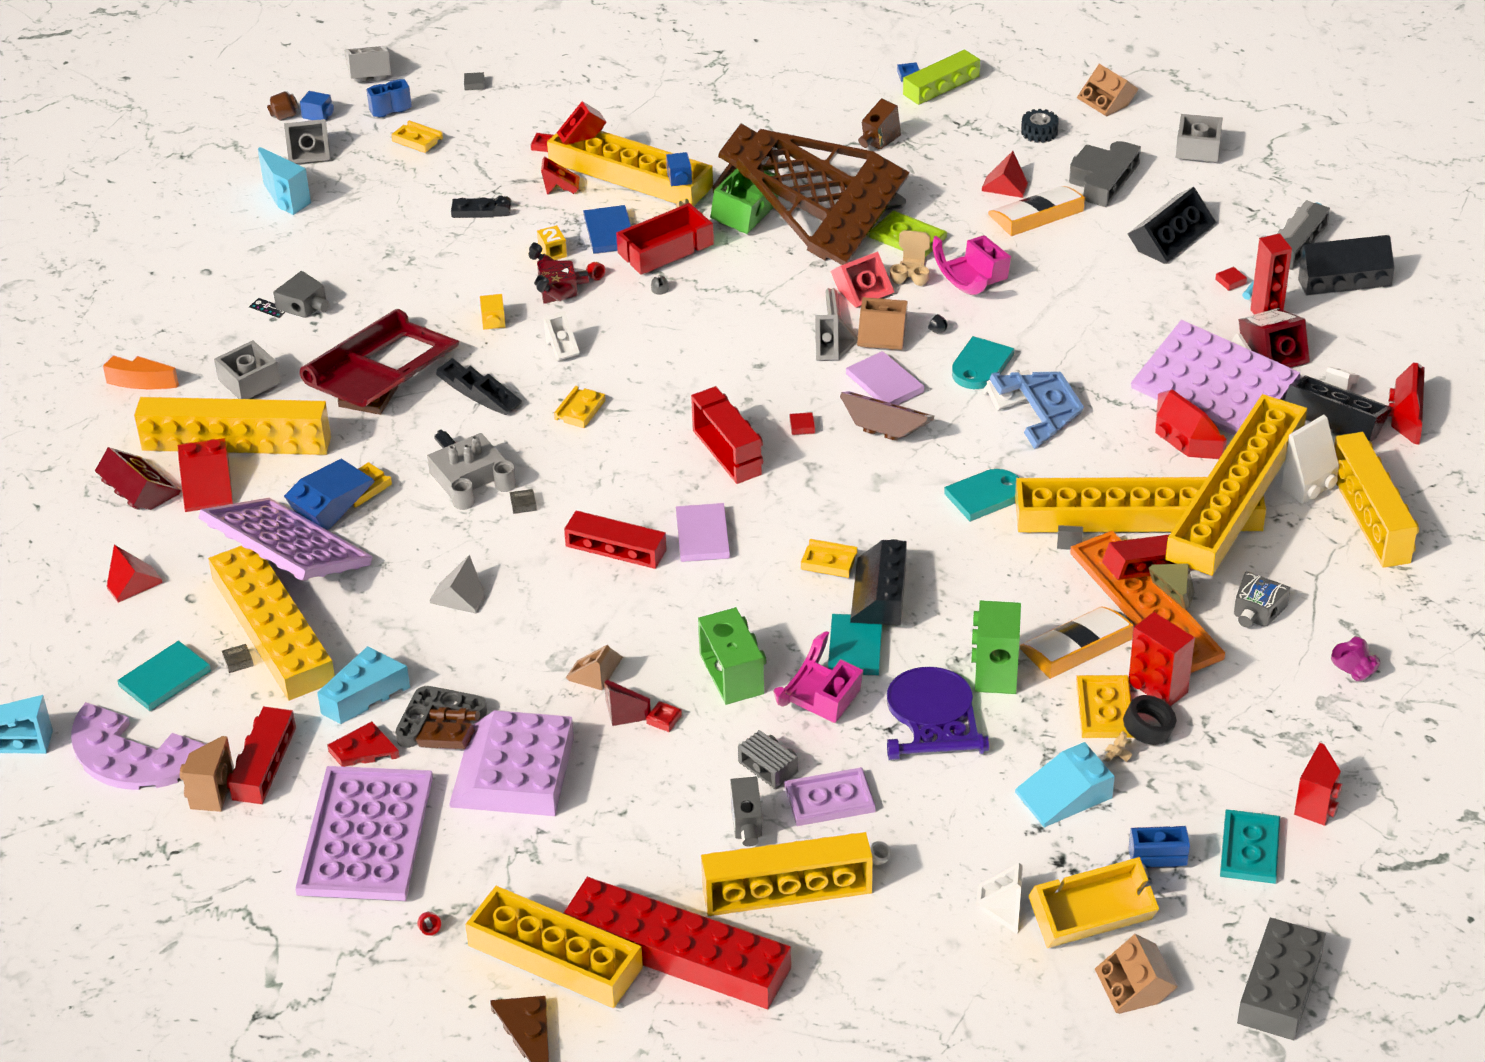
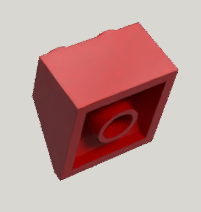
(1319, 788)

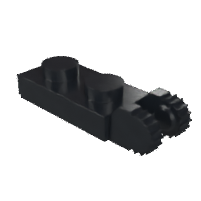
(481, 207)

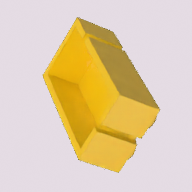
(1093, 902)

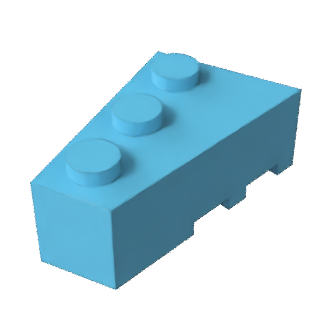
(360, 684)
(25, 726)

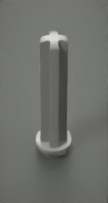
(832, 302)

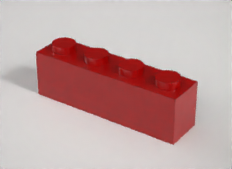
(1271, 274)
(615, 539)
(1134, 556)
(261, 755)

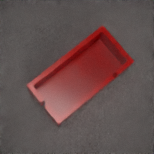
(665, 238)
(727, 434)

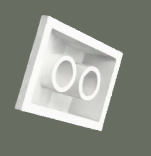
(1310, 461)

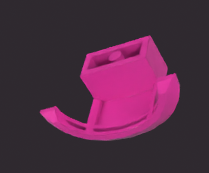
(981, 265)
(819, 688)

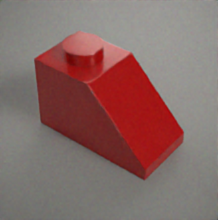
(581, 124)

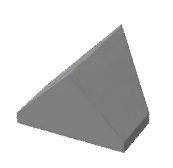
(832, 337)
(460, 589)

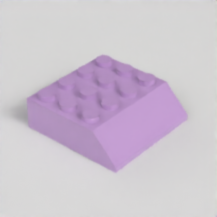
(515, 763)

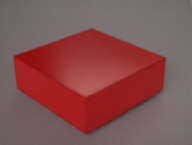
(539, 142)
(1231, 278)
(802, 423)
(664, 716)

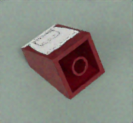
(1277, 336)

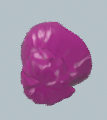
(1355, 658)

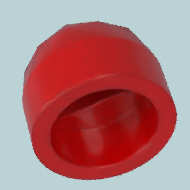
(597, 268)
(435, 921)

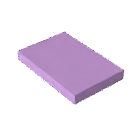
(884, 379)
(702, 532)
(829, 796)

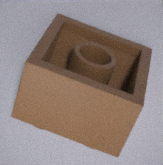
(207, 774)

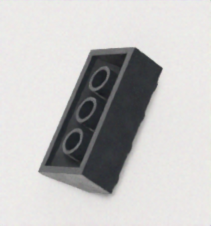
(1172, 226)
(1346, 265)
(1344, 409)
(880, 584)

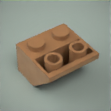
(1107, 91)
(882, 323)
(1135, 975)

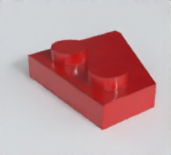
(362, 746)

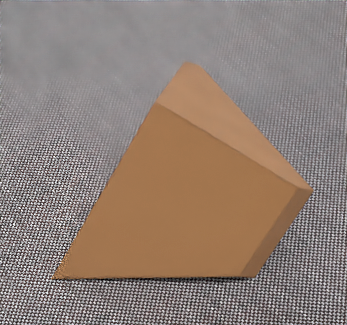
(595, 668)

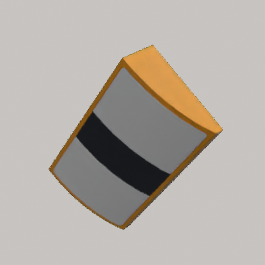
(1038, 210)
(1078, 641)

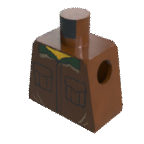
(880, 125)

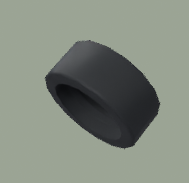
(1146, 732)

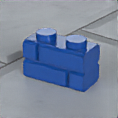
(1160, 846)

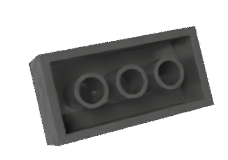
(1281, 978)

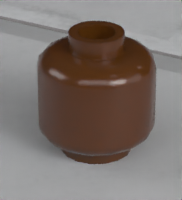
(283, 105)

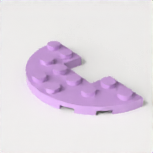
(123, 761)

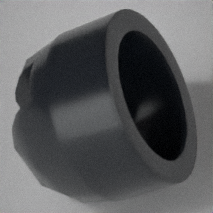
(938, 324)

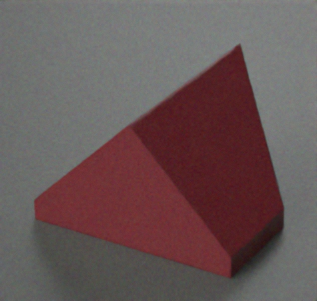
(625, 705)

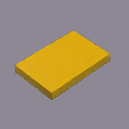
(1102, 705)

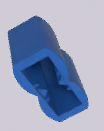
(389, 98)

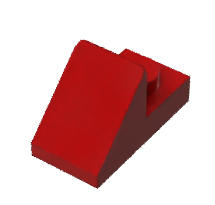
(557, 174)

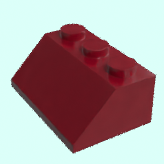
(135, 479)

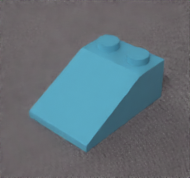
(284, 181)
(1067, 785)

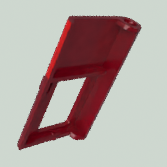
(359, 380)

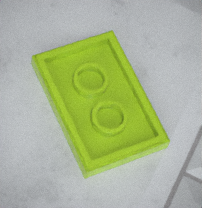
(894, 223)

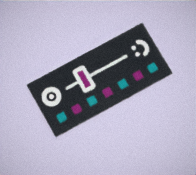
(266, 307)

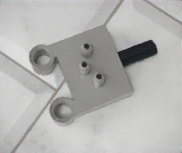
(468, 466)

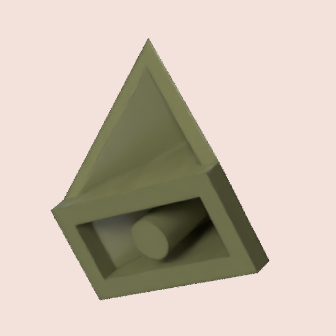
(1174, 581)

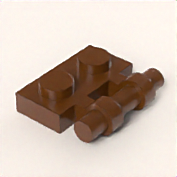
(445, 733)

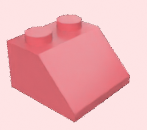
(862, 279)

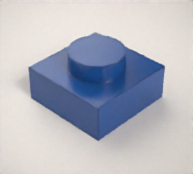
(906, 69)

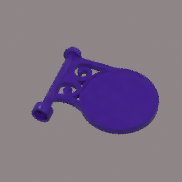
(932, 702)

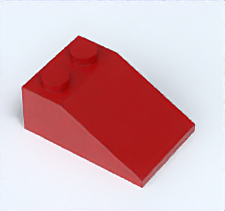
(205, 474)

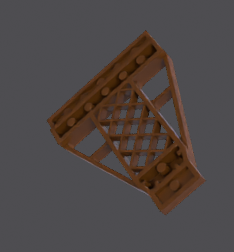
(857, 207)

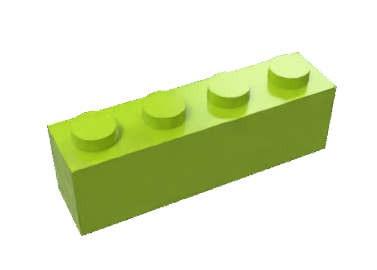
(941, 77)

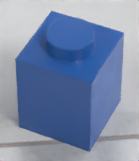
(316, 106)
(679, 169)

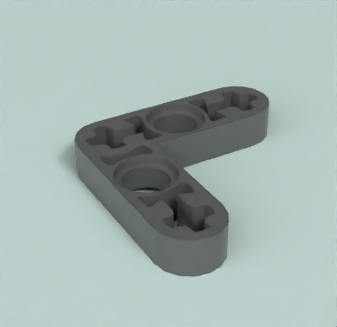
(434, 698)

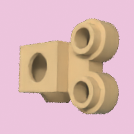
(914, 247)

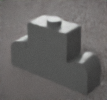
(1103, 170)

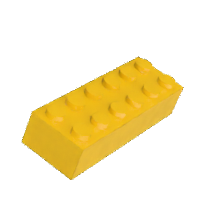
(1375, 501)
(786, 874)
(554, 946)

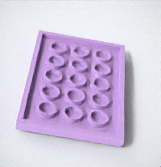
(1213, 375)
(285, 538)
(365, 833)

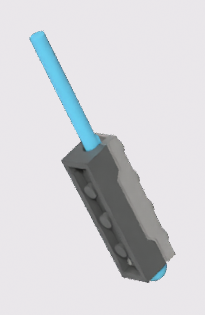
(1301, 229)

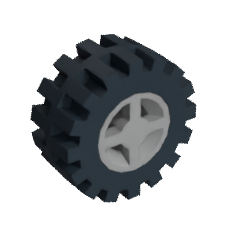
(1039, 125)

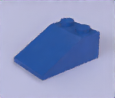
(328, 492)

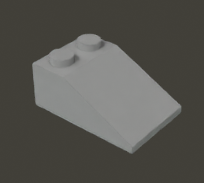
(368, 63)

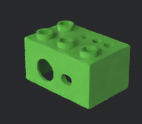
(741, 204)
(727, 639)
(996, 646)

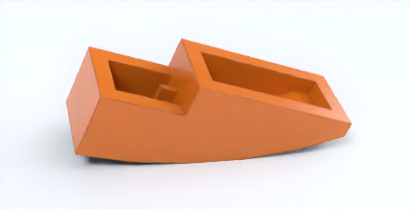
(140, 374)

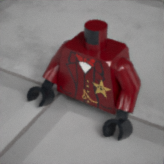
(555, 278)

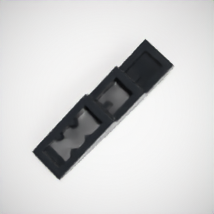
(479, 388)

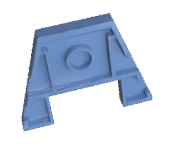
(1049, 397)

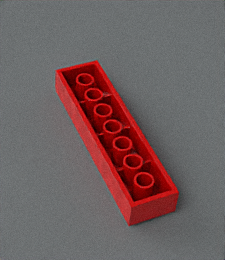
(687, 943)

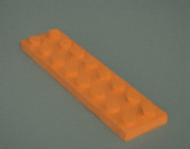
(1141, 597)

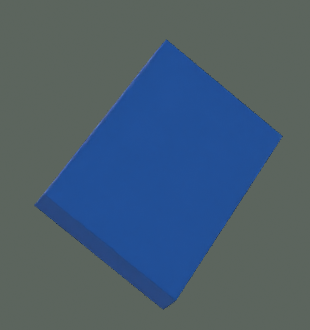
(603, 225)

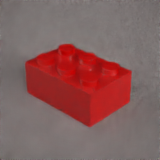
(1161, 659)

